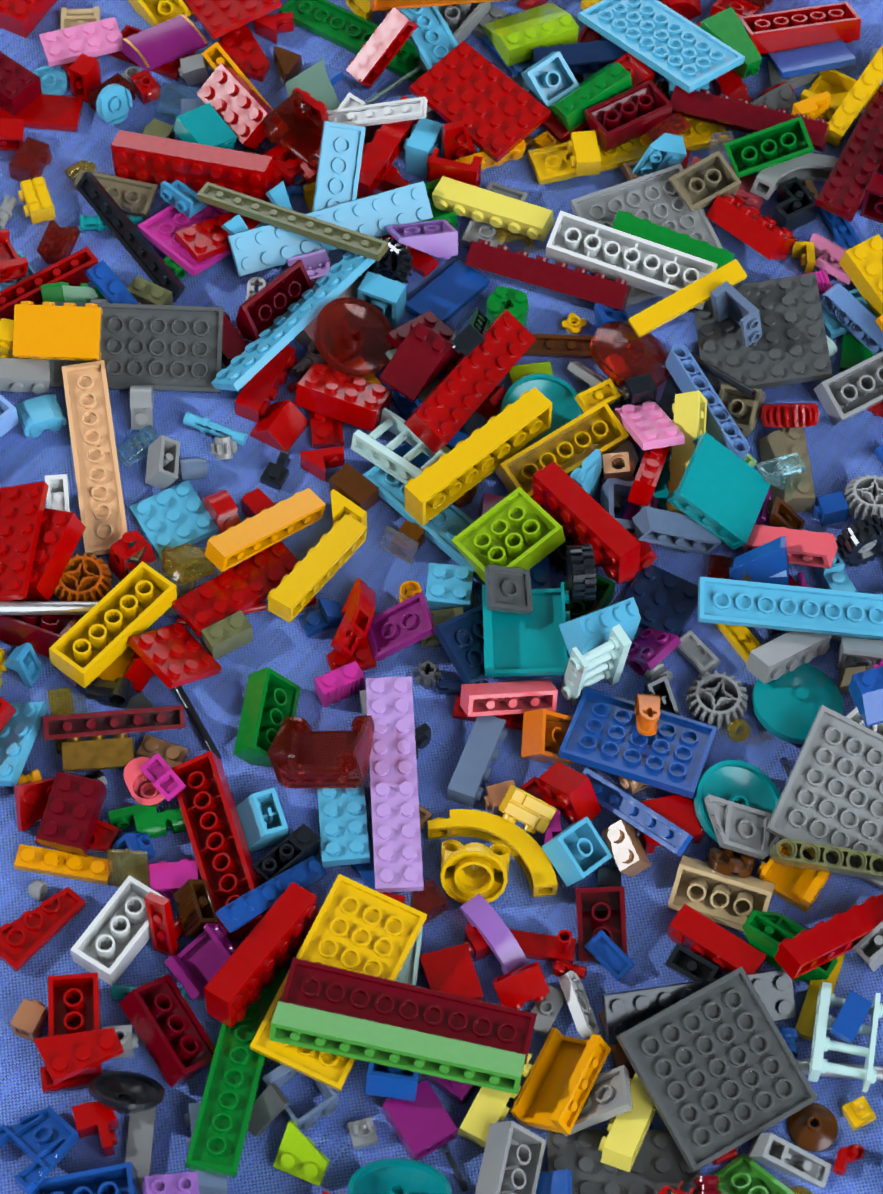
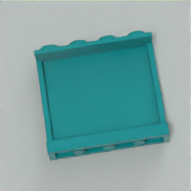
(720, 492)
(527, 643)

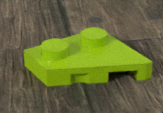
(300, 1156)

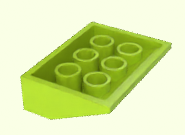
(536, 27)
(510, 535)

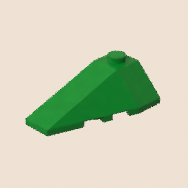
(64, 293)

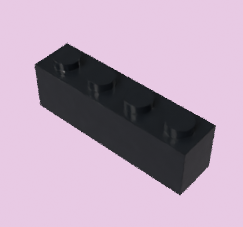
(470, 332)

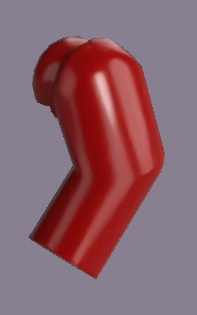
(561, 967)
(847, 1155)

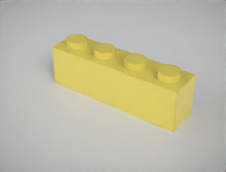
(487, 1109)
(628, 1129)

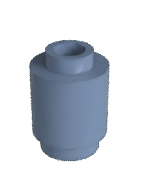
(192, 468)

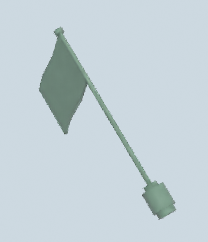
(317, 83)

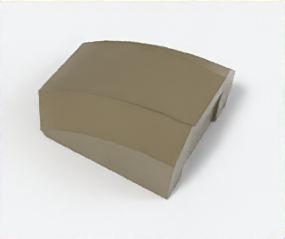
(742, 408)

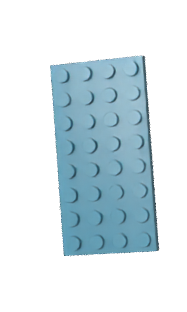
(663, 40)

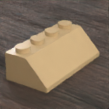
(718, 896)

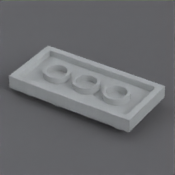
(486, 231)

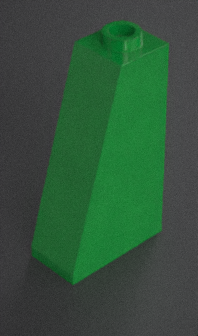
(730, 31)

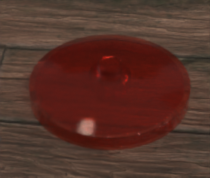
(353, 337)
(625, 355)

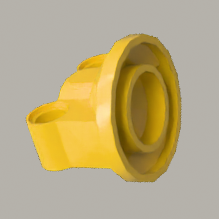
(474, 870)

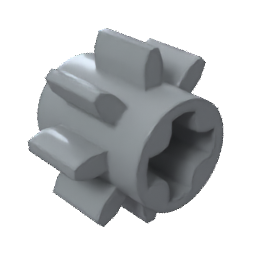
(223, 447)

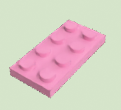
(90, 39)
(649, 425)

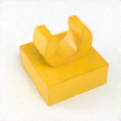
(858, 1113)

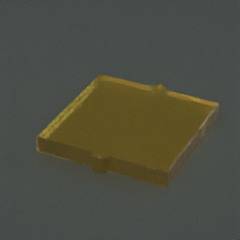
(126, 863)

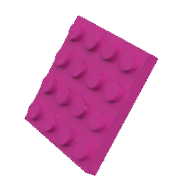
(161, 233)

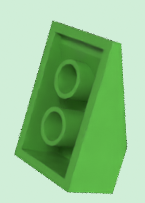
(748, 1177)

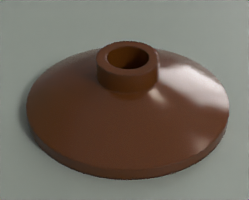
(813, 1138)

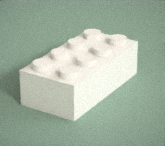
(115, 933)

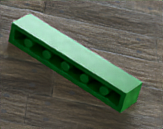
(665, 236)

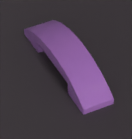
(495, 933)

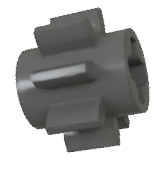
(421, 674)

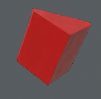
(280, 426)

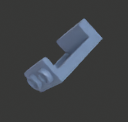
(729, 302)

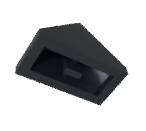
(662, 687)

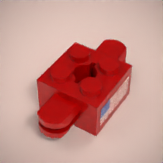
(286, 166)

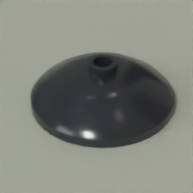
(126, 1091)

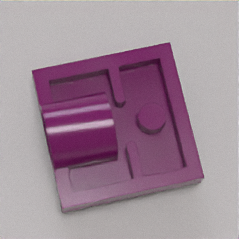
(650, 649)

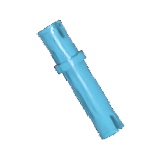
(205, 426)

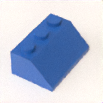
(867, 694)

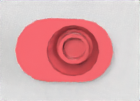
(139, 785)

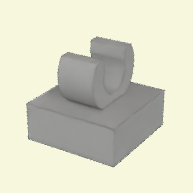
(362, 1133)

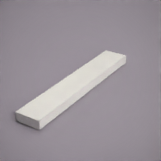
(380, 112)

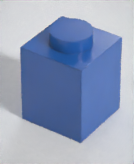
(831, 508)

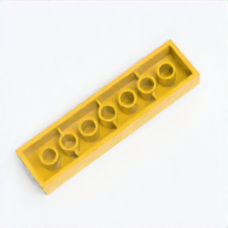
(477, 456)

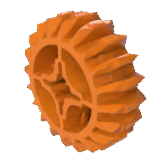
(91, 586)

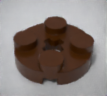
(729, 861)

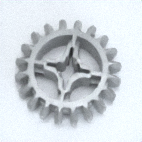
(865, 496)
(704, 692)

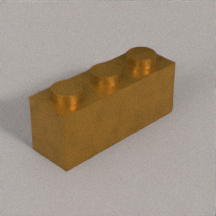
(97, 753)

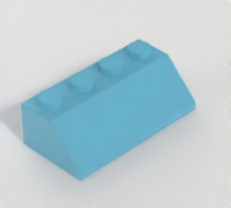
(594, 628)

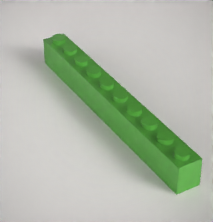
(397, 1047)

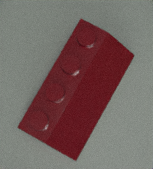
(628, 115)
(272, 301)
(38, 630)
(169, 1029)

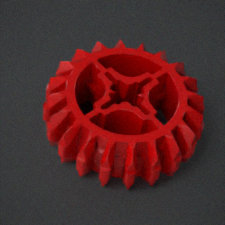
(790, 415)

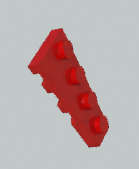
(37, 927)

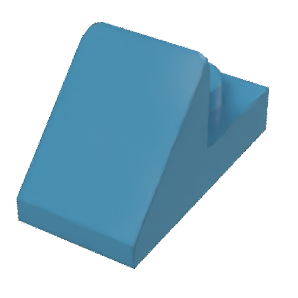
(26, 663)

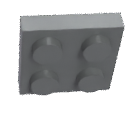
(508, 589)

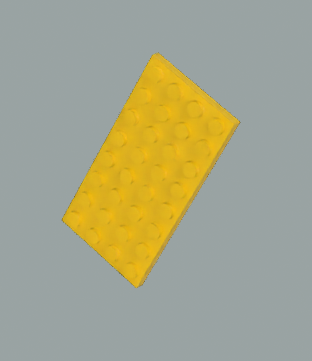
(355, 933)

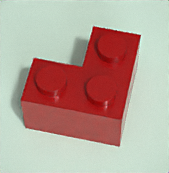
(571, 791)

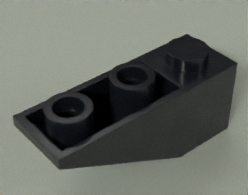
(290, 852)

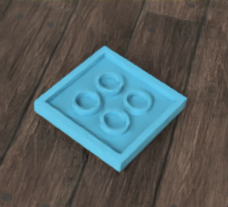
(173, 518)

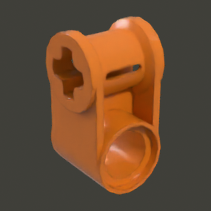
(647, 713)

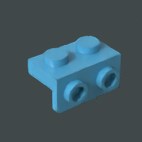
(181, 198)

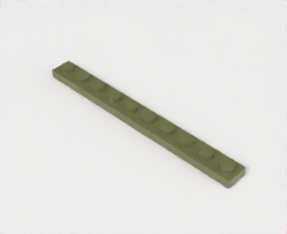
(293, 221)

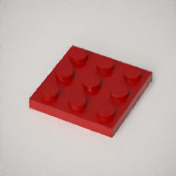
(174, 655)

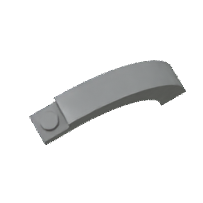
(806, 167)

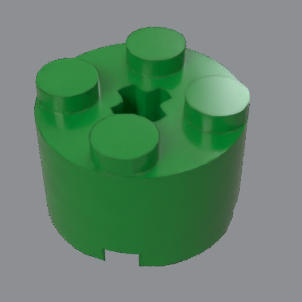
(510, 299)

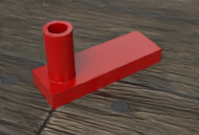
(162, 926)
(545, 946)

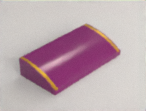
(164, 42)

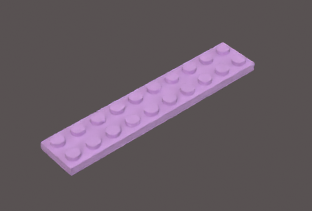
(394, 786)

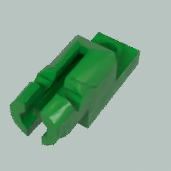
(148, 820)

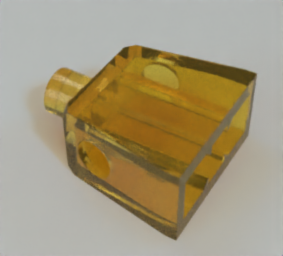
(186, 563)

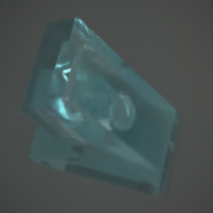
(777, 469)

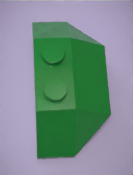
(766, 932)

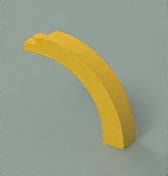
(499, 830)

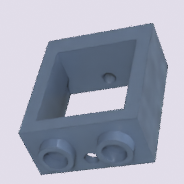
(607, 491)
(282, 1075)

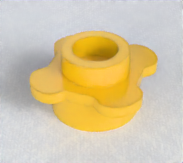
(571, 327)

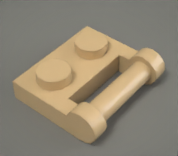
(76, 17)

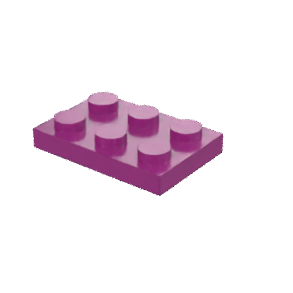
(400, 626)

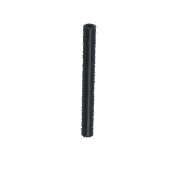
(726, 378)
(196, 721)

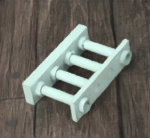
(384, 457)
(597, 664)
(822, 1043)

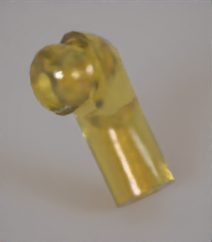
(83, 165)

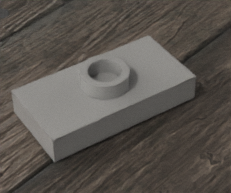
(697, 653)
(548, 1011)

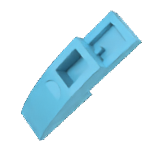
(835, 577)

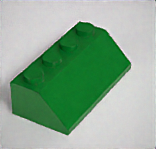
(601, 86)
(768, 147)
(265, 706)

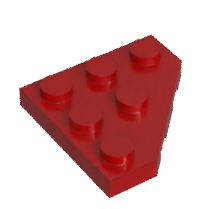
(246, 53)

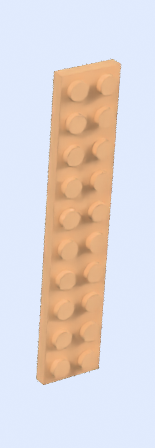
(94, 455)

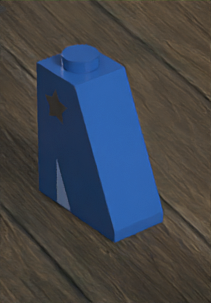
(763, 564)

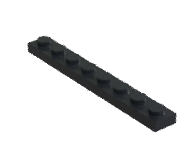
(129, 235)

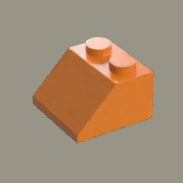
(543, 735)

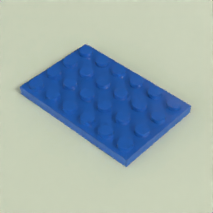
(607, 739)

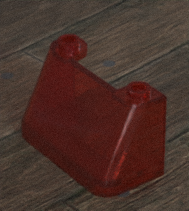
(296, 129)
(321, 757)

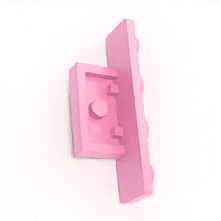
(828, 257)

